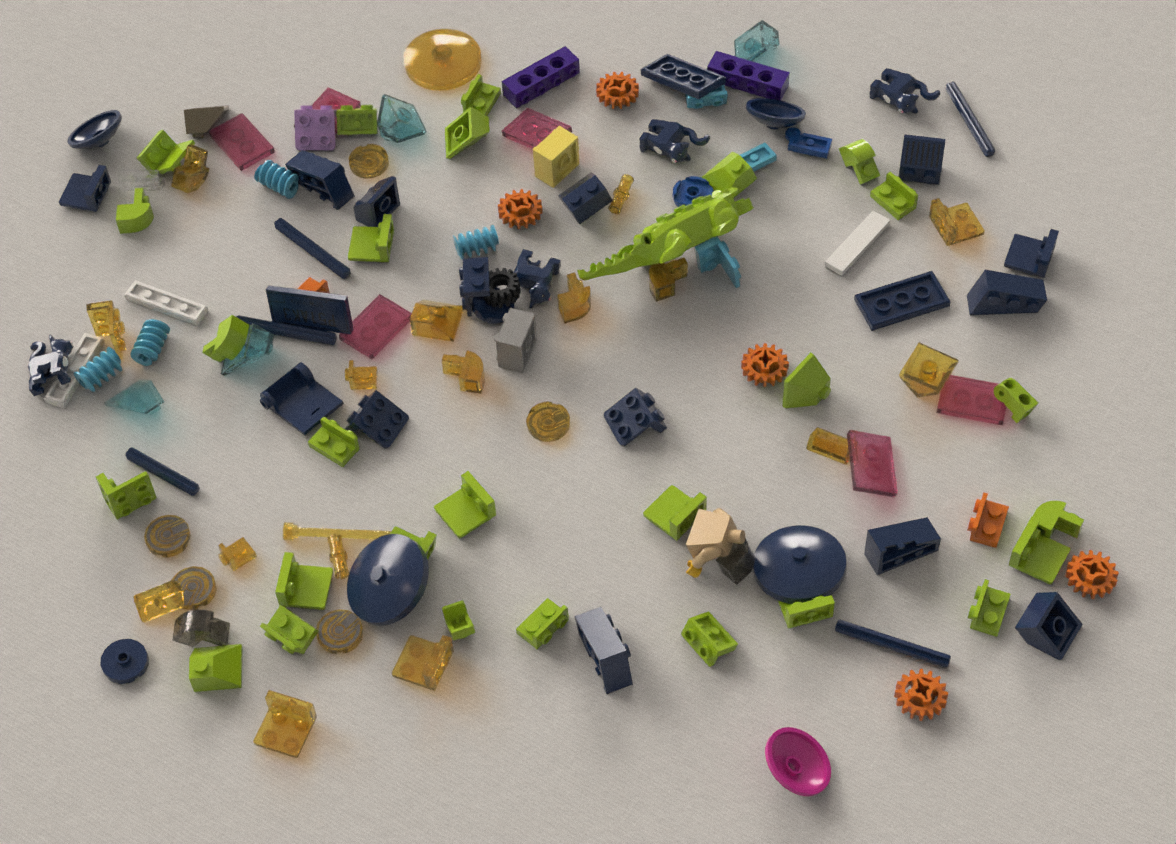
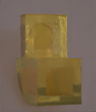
(193, 172)
(663, 278)
(576, 302)
(469, 370)

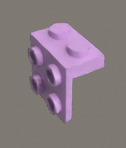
(315, 128)

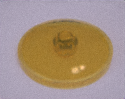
(442, 59)

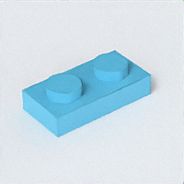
(759, 156)

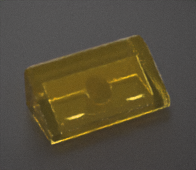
(829, 445)
(159, 600)

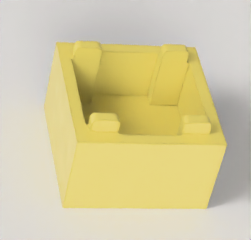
(556, 156)

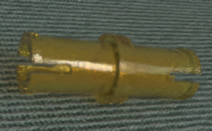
(621, 194)
(338, 556)

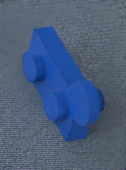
(808, 143)

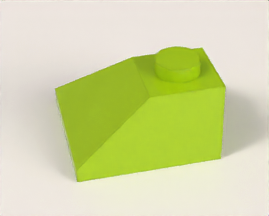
(465, 131)
(730, 172)
(806, 384)
(216, 668)

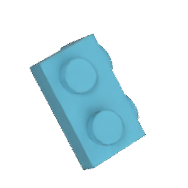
(716, 98)

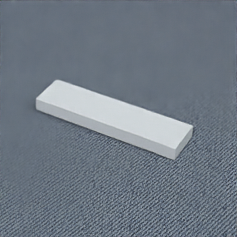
(857, 243)
(166, 303)
(85, 351)

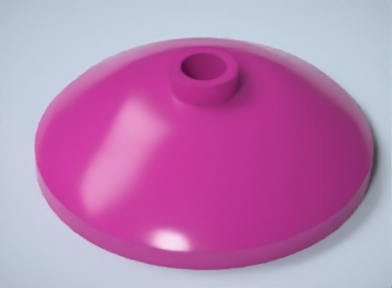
(798, 761)

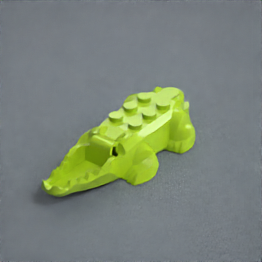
(676, 233)

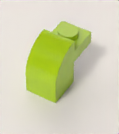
(860, 156)
(136, 216)
(229, 340)
(1054, 517)

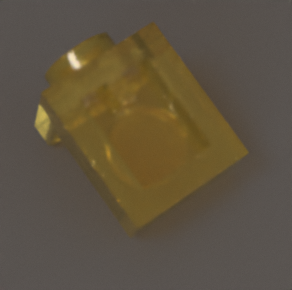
(361, 376)
(236, 554)

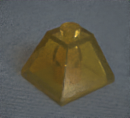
(435, 320)

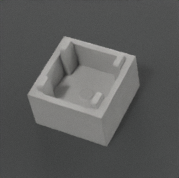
(516, 340)

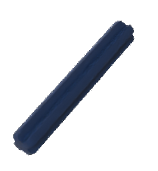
(162, 471)

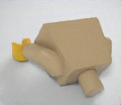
(711, 538)

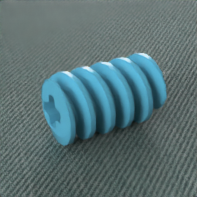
(277, 179)
(476, 242)
(149, 342)
(98, 369)

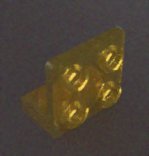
(955, 223)
(107, 321)
(423, 661)
(285, 724)

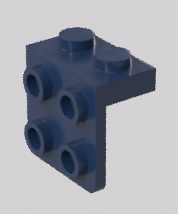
(475, 281)
(633, 416)
(378, 419)

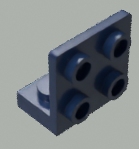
(86, 191)
(1031, 254)

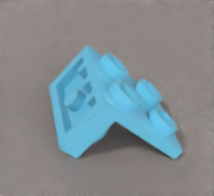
(715, 252)

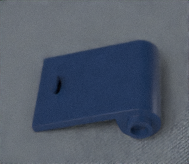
(300, 399)

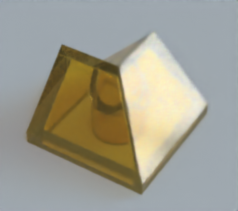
(927, 370)

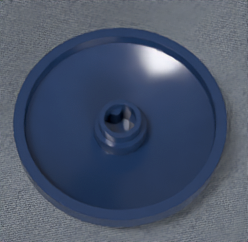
(799, 564)
(387, 579)

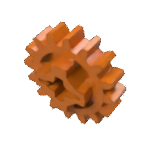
(617, 90)
(520, 209)
(775, 368)
(1091, 574)
(927, 690)

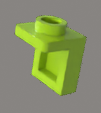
(458, 620)

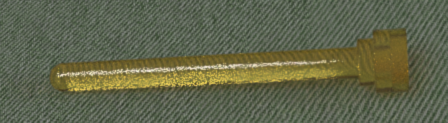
(292, 531)

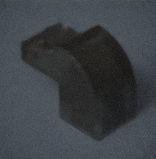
(738, 563)
(200, 625)

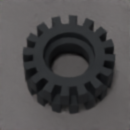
(505, 295)

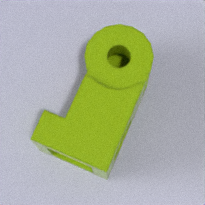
(1015, 399)

